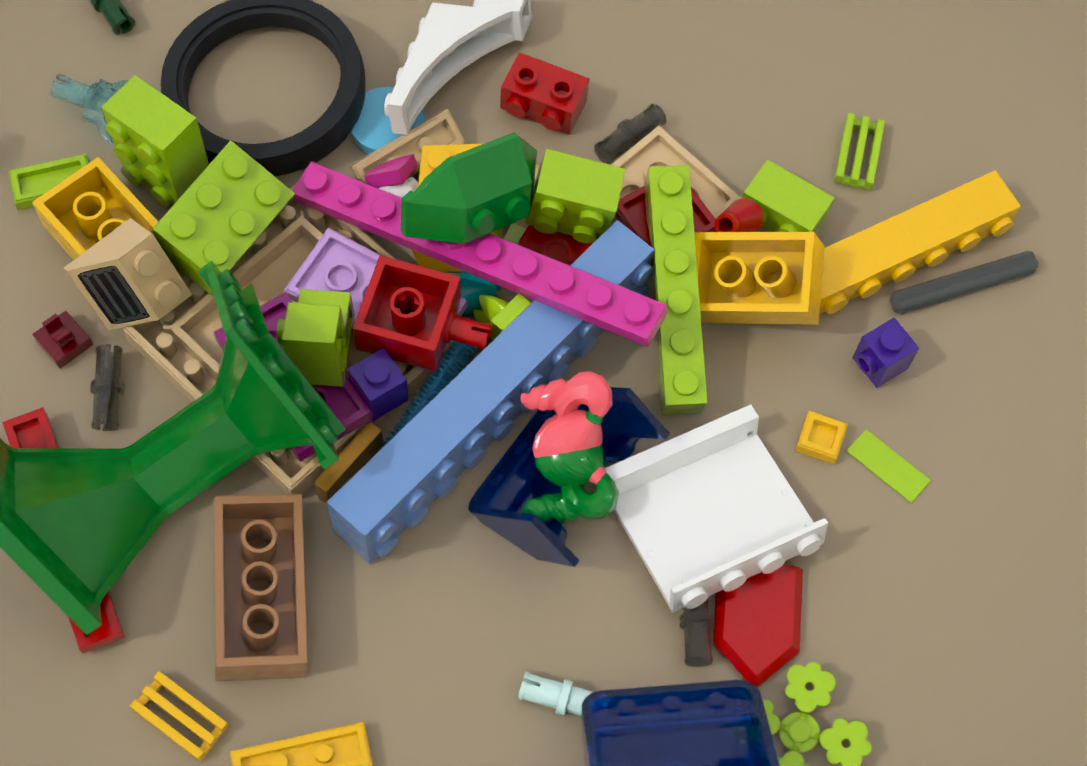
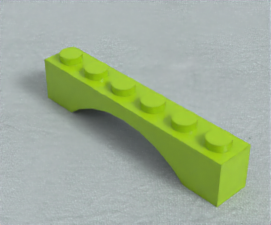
(676, 285)

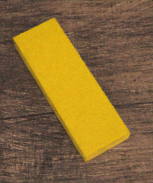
(330, 747)

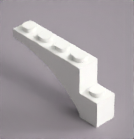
(445, 45)

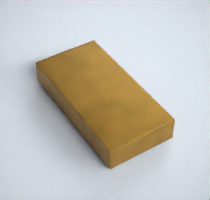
(351, 460)

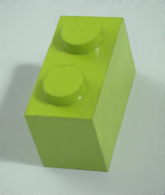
(788, 200)

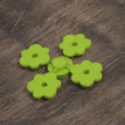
(800, 730)

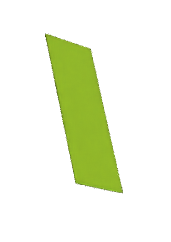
(888, 465)

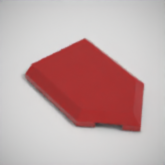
(760, 623)

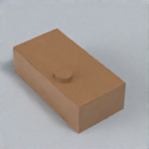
(259, 587)

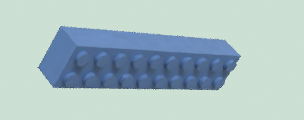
(477, 407)

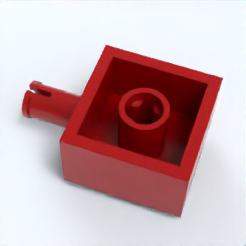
(433, 319)

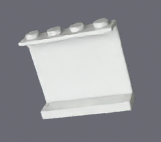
(711, 510)

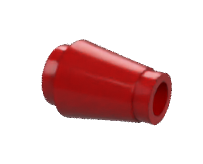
(740, 216)

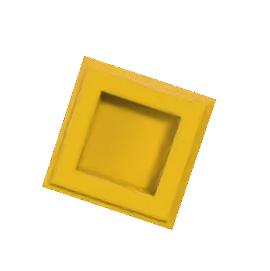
(821, 437)

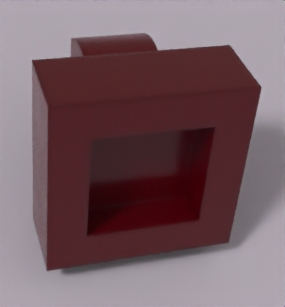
(62, 338)

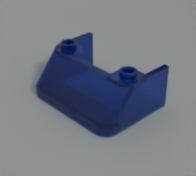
(517, 480)
(678, 726)

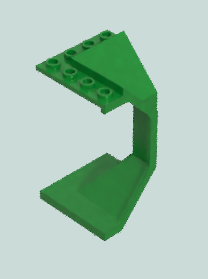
(87, 512)

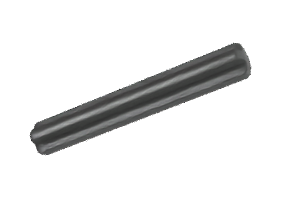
(963, 282)

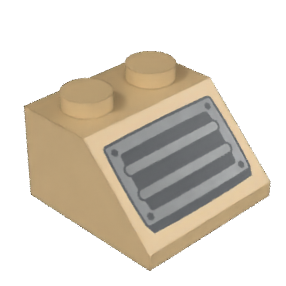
(128, 278)

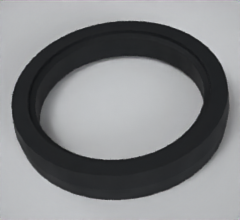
(302, 15)

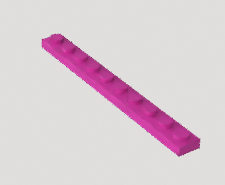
(488, 258)

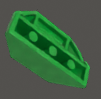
(473, 192)

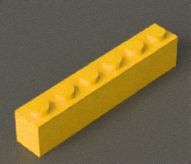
(915, 239)

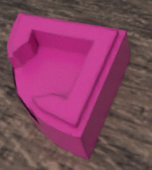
(392, 172)

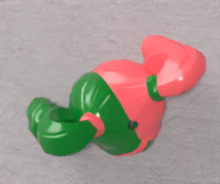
(571, 449)

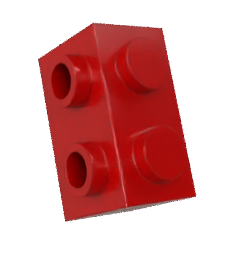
(544, 93)

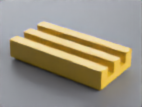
(150, 693)

